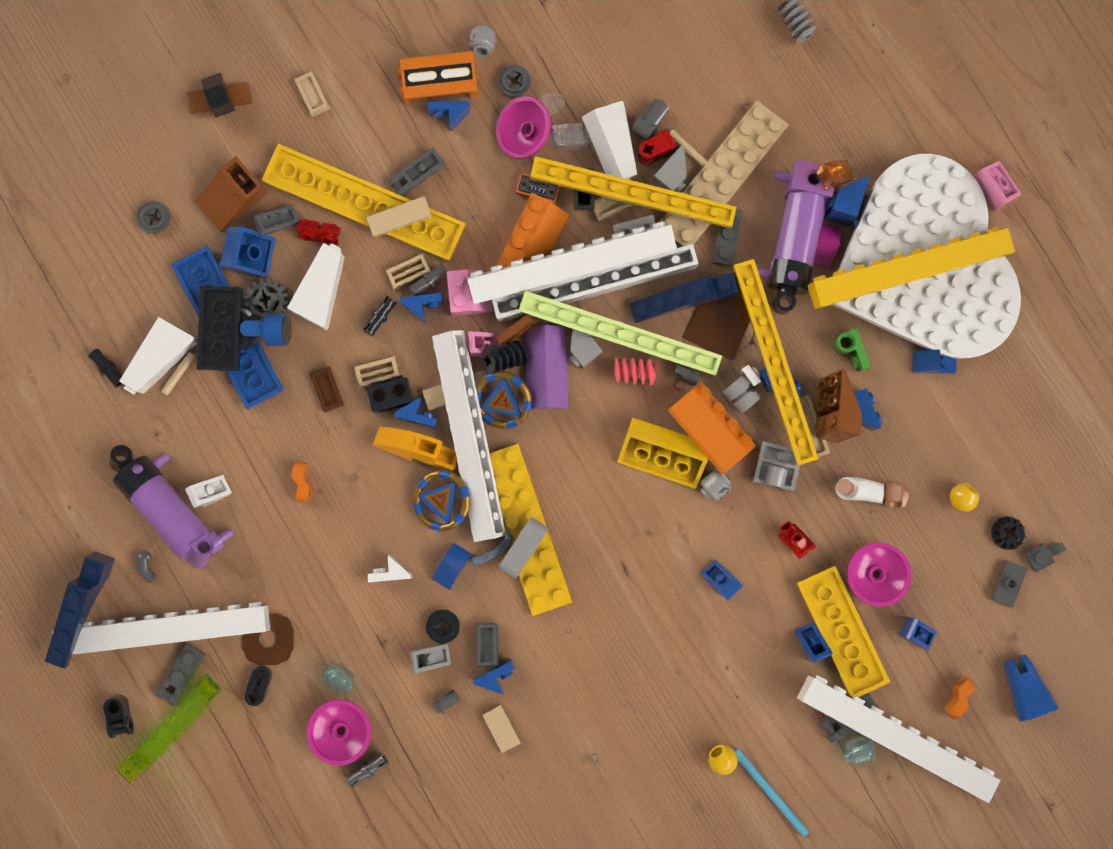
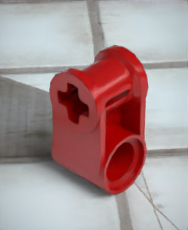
(659, 146)

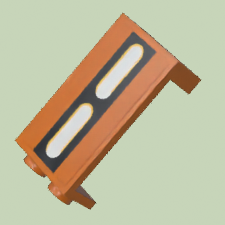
(437, 76)

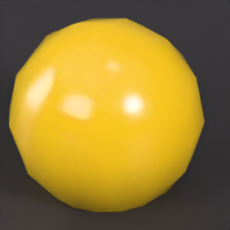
(964, 497)
(722, 760)

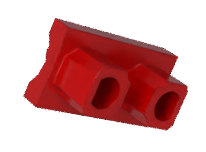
(795, 540)

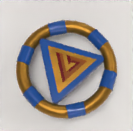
(503, 400)
(441, 500)

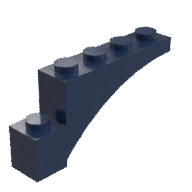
(686, 296)
(76, 605)

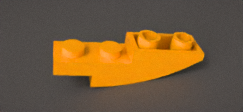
(416, 446)

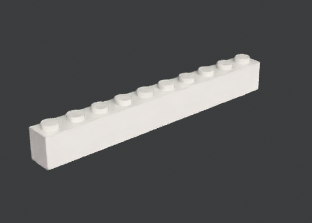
(571, 263)
(603, 281)
(469, 434)
(173, 628)
(899, 739)

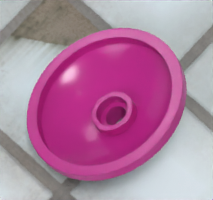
(515, 124)
(893, 576)
(328, 742)

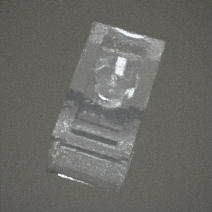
(570, 135)

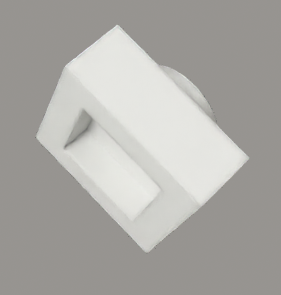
(751, 375)

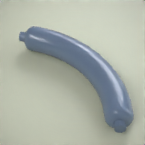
(495, 552)

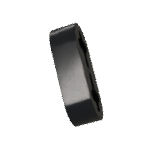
(263, 686)

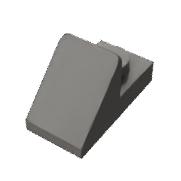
(430, 658)

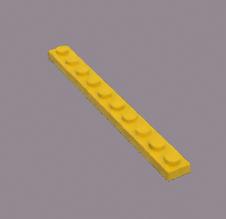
(633, 192)
(775, 362)

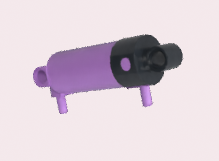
(163, 507)

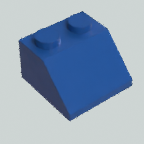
(845, 204)
(247, 252)

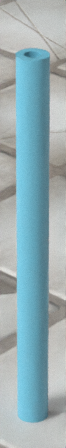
(771, 793)

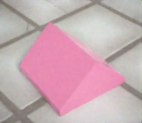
(997, 185)

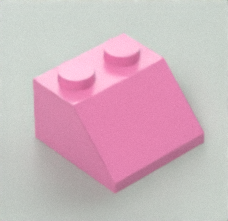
(460, 295)

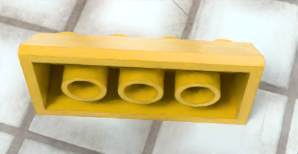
(662, 453)

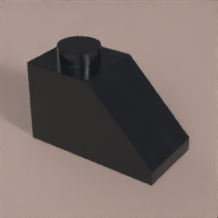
(217, 95)

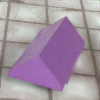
(547, 367)

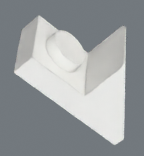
(208, 491)
(396, 572)

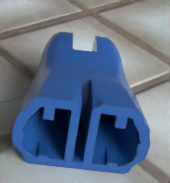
(1028, 690)

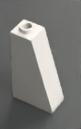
(612, 139)
(319, 287)
(156, 356)

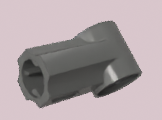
(647, 124)

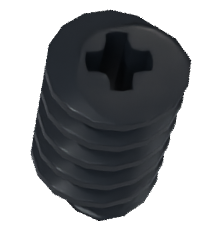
(504, 356)

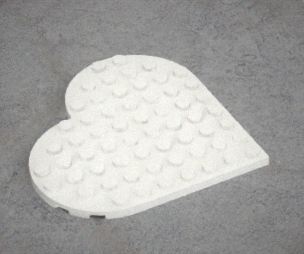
(911, 208)

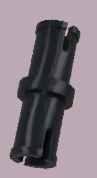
(379, 316)
(106, 367)

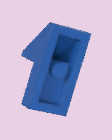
(454, 109)
(416, 304)
(932, 362)
(411, 413)
(721, 580)
(489, 679)

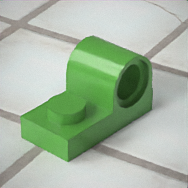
(856, 347)

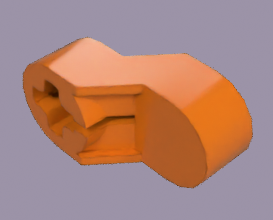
(304, 488)
(959, 703)

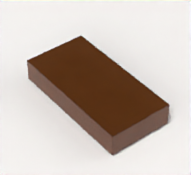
(327, 389)

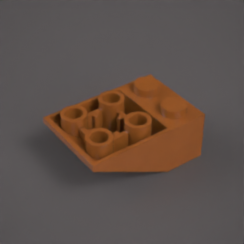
(230, 194)
(837, 409)

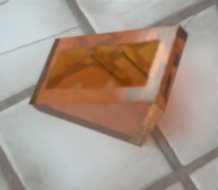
(835, 174)

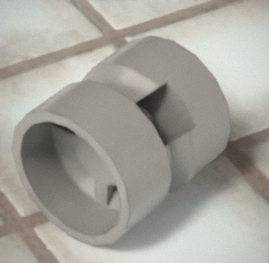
(741, 394)

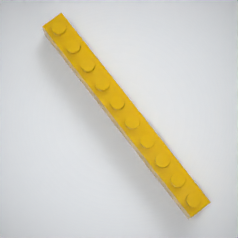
(910, 268)

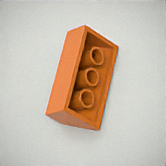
(535, 231)
(712, 428)

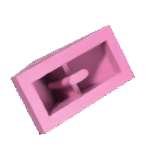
(480, 340)

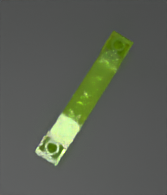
(170, 730)

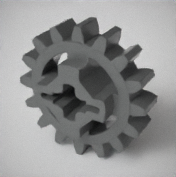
(263, 289)

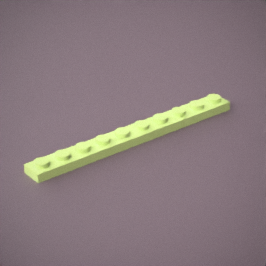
(620, 333)

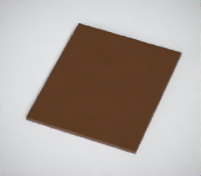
(719, 326)

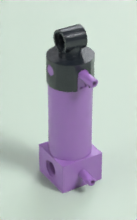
(798, 235)

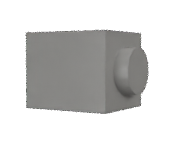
(673, 172)
(583, 349)

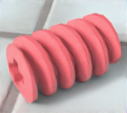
(635, 371)

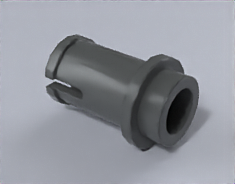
(686, 374)
(446, 702)

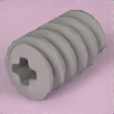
(797, 20)

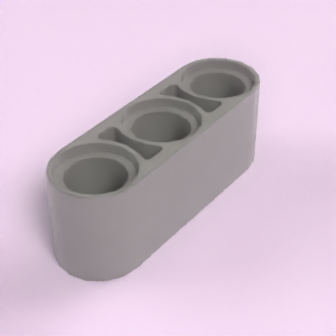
(523, 548)

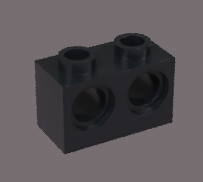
(390, 401)

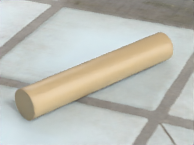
(688, 148)
(178, 373)

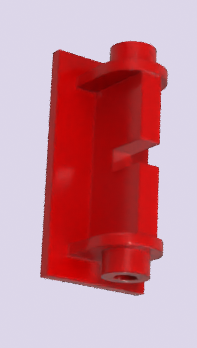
(309, 231)

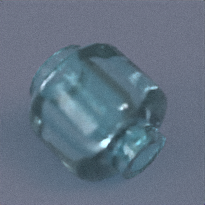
(338, 679)
(860, 751)

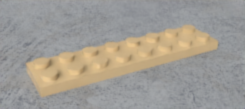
(729, 167)

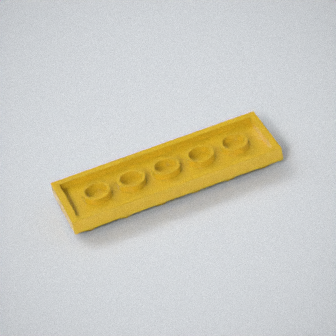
(843, 632)

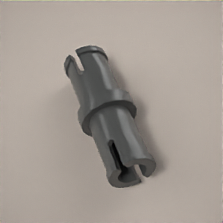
(428, 280)
(367, 770)

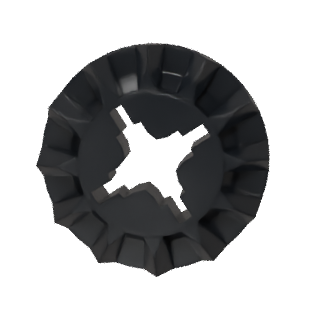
(998, 533)
(437, 634)

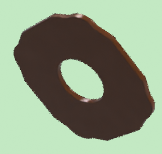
(277, 654)

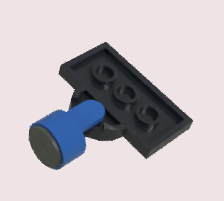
(229, 328)

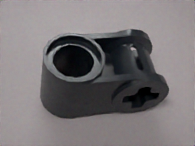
(118, 718)

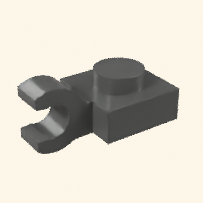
(1041, 556)

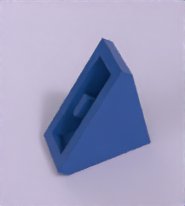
(451, 566)
(917, 633)
(813, 643)

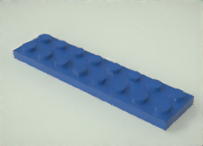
(256, 377)

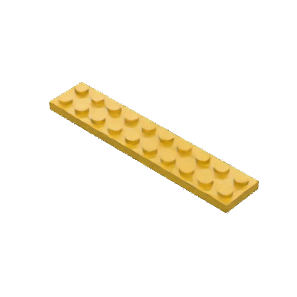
(357, 200)

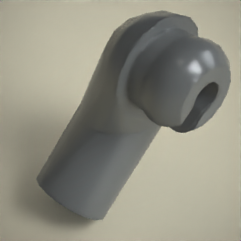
(142, 566)

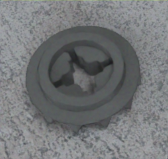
(514, 72)
(152, 208)

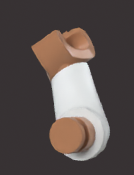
(868, 490)

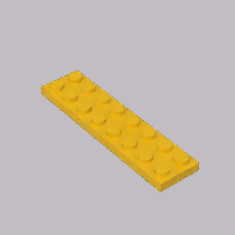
(542, 574)

